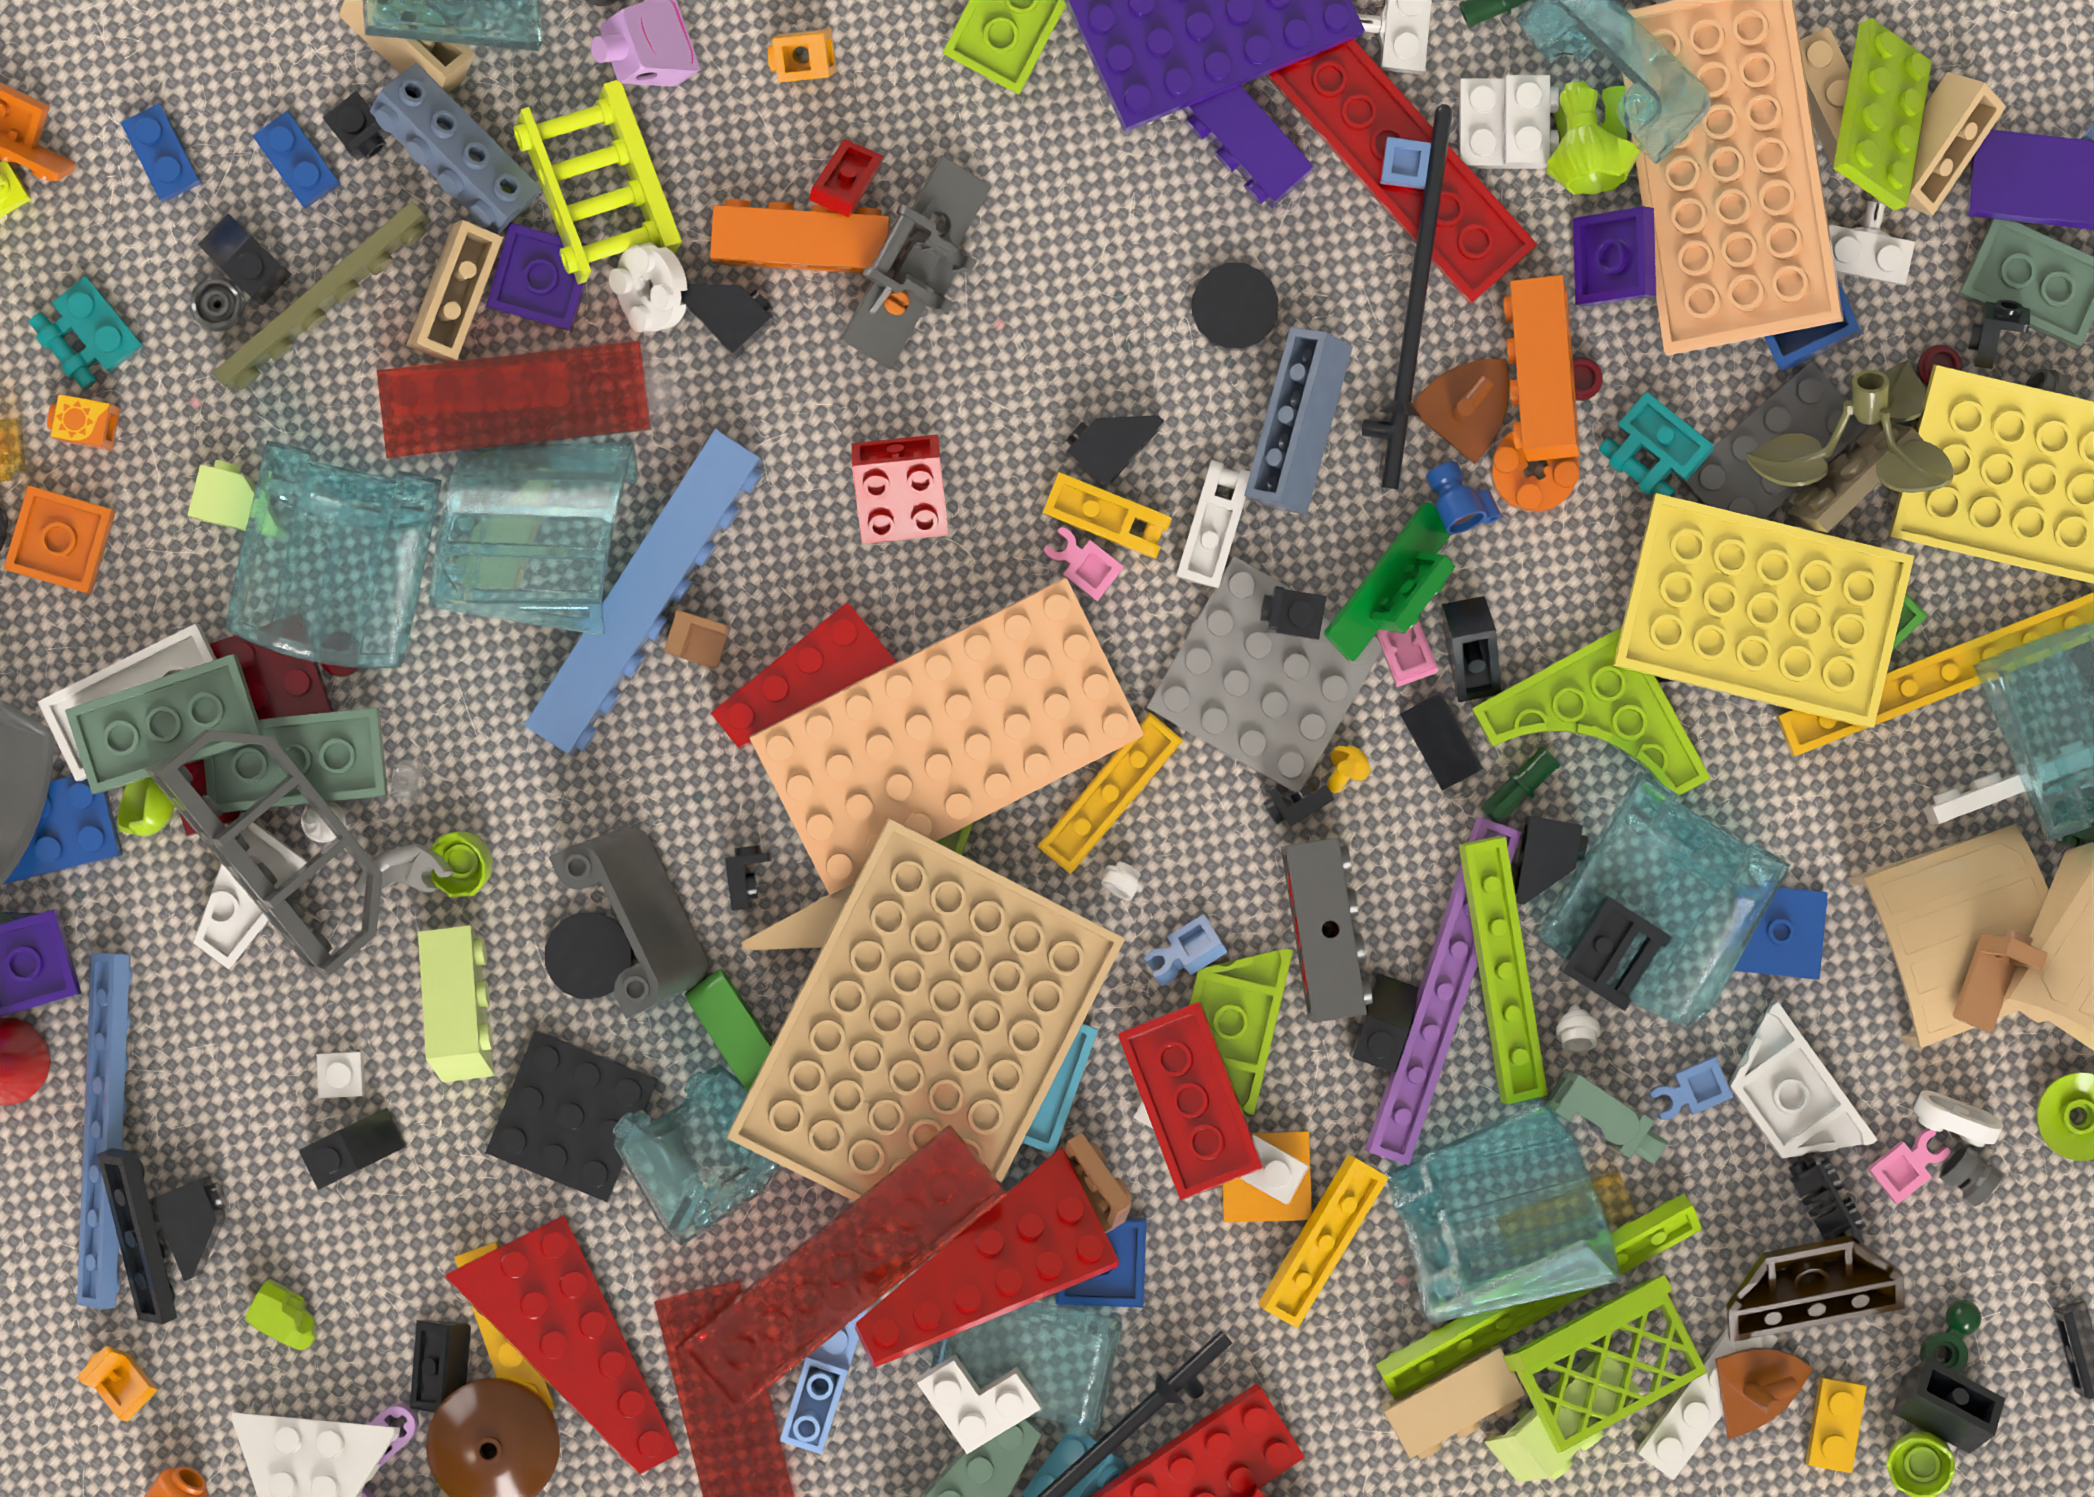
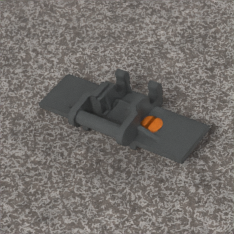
(927, 268)

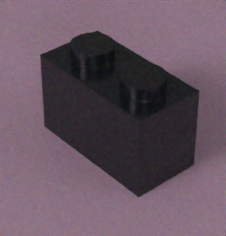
(1948, 1405)

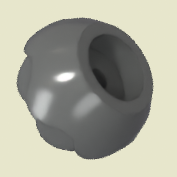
(204, 299)

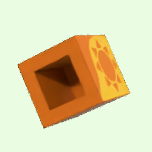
(83, 422)

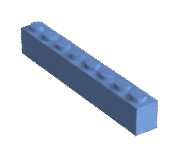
(645, 592)

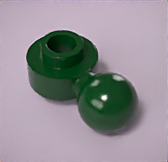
(1962, 1319)

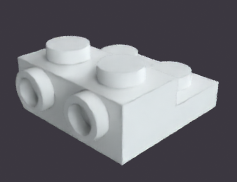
(1507, 122)

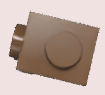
(1991, 976)

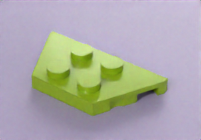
(1242, 1010)

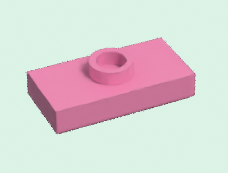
(1407, 654)

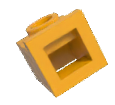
(821, 60)

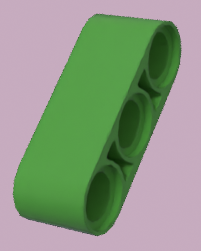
(730, 1025)

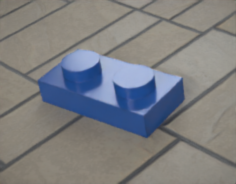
(161, 152)
(296, 159)

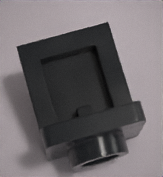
(1996, 316)

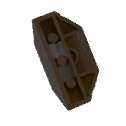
(1813, 1288)

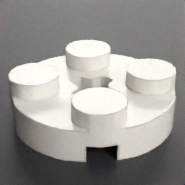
(648, 308)

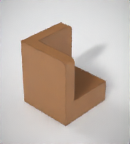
(697, 639)

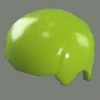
(144, 808)
(468, 859)
(1921, 1464)

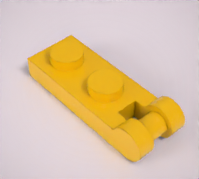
(1105, 515)

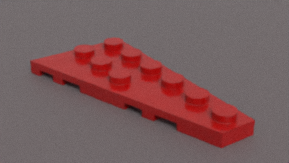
(1011, 1256)
(559, 1322)

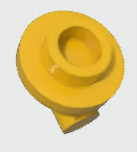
(1349, 763)

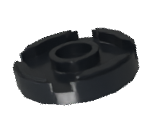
(1234, 306)
(587, 955)

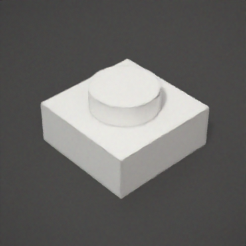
(340, 1074)

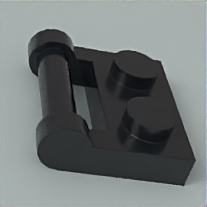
(1604, 945)

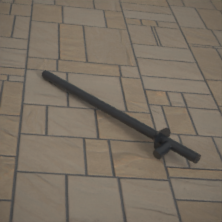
(1401, 406)
(1164, 1393)

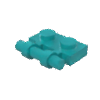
(95, 323)
(1663, 436)

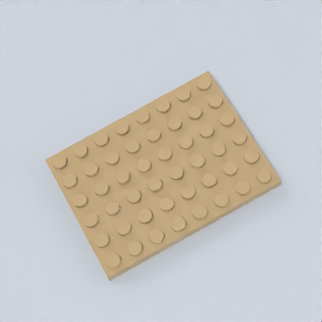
(924, 1012)

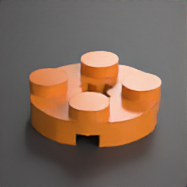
(1529, 492)

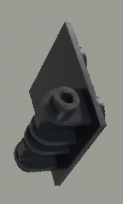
(1837, 1220)

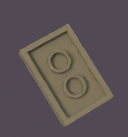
(1847, 480)

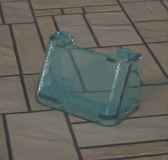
(1665, 94)
(686, 1161)
(1057, 1350)

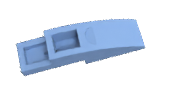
(820, 1390)

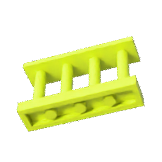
(626, 150)

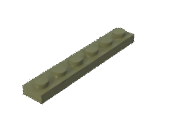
(308, 310)

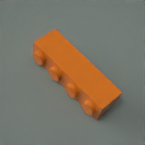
(796, 238)
(1544, 368)

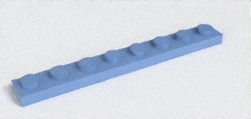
(103, 1125)

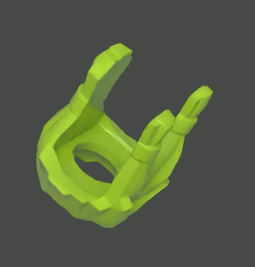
(1590, 155)

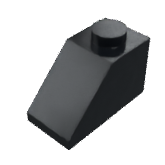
(244, 259)
(729, 313)
(1110, 445)
(1472, 648)
(1546, 855)
(1387, 1023)
(352, 1148)
(192, 1222)

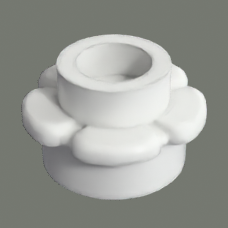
(1122, 881)

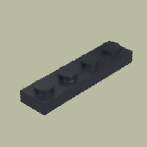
(137, 1235)

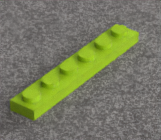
(1503, 969)

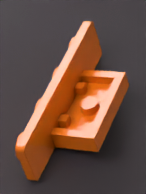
(20, 132)

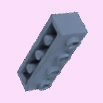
(454, 149)
(1298, 420)

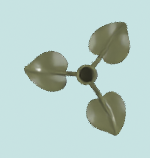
(1876, 397)

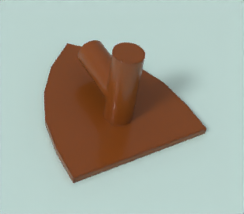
(1467, 405)
(1757, 1386)

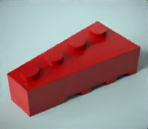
(814, 668)

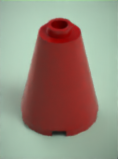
(23, 1061)

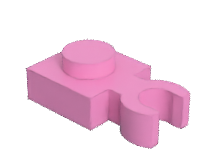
(1089, 567)
(1903, 1170)

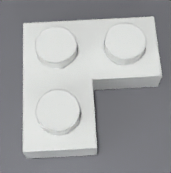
(973, 1412)

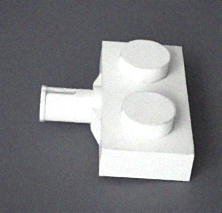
(1401, 34)
(1871, 252)

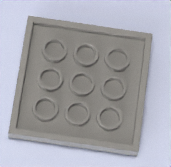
(1258, 691)

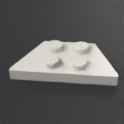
(1793, 1092)
(310, 1455)

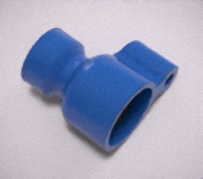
(1460, 505)

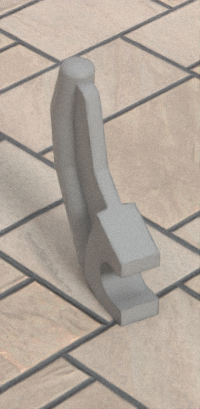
(408, 865)

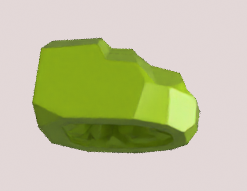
(282, 1316)

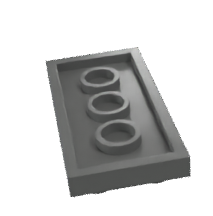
(1801, 405)

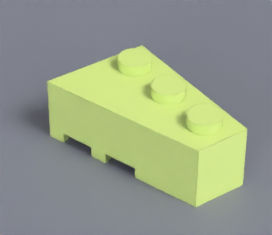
(455, 1003)
(1527, 1447)

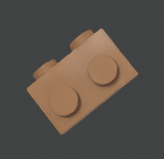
(1106, 1194)

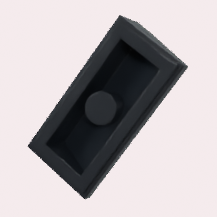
(1441, 741)
(2078, 1345)
(438, 1362)

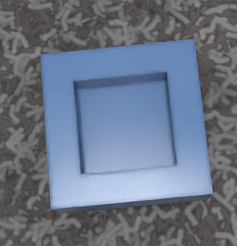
(1405, 163)

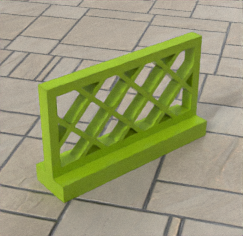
(1598, 1324)

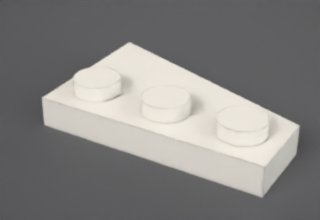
(230, 914)

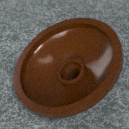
(496, 1413)

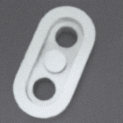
(1970, 1122)

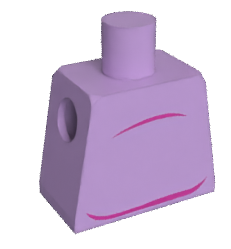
(647, 44)

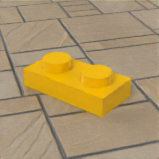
(1835, 1424)

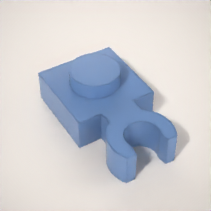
(1190, 947)
(1698, 1087)

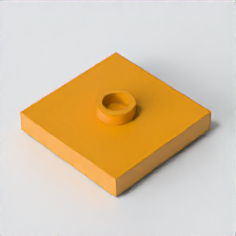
(1249, 1204)

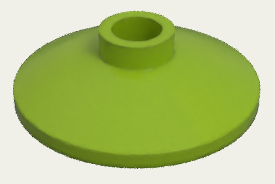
(2054, 1120)

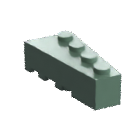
(991, 1467)

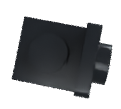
(356, 127)
(1293, 613)
(1305, 803)
(743, 884)

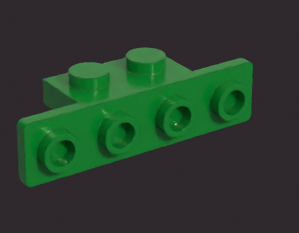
(1396, 586)

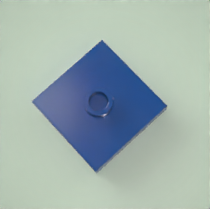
(1788, 936)

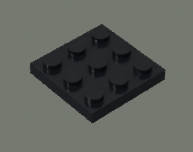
(565, 1115)

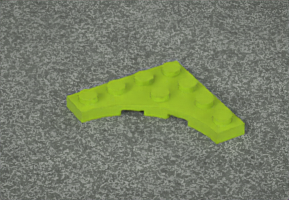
(1602, 702)

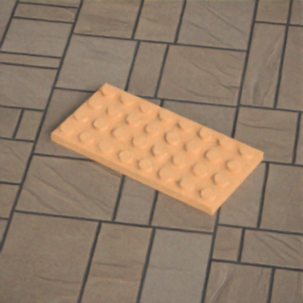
(1743, 192)
(948, 732)

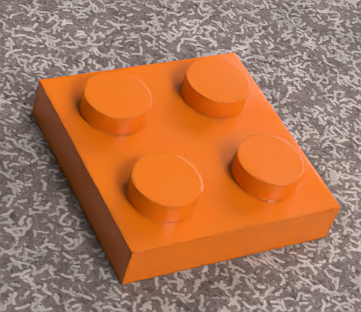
(59, 539)

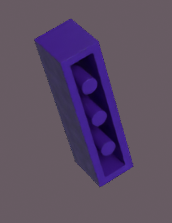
(1250, 143)

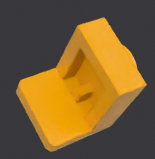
(118, 1381)

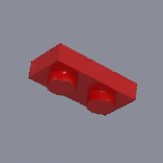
(846, 178)

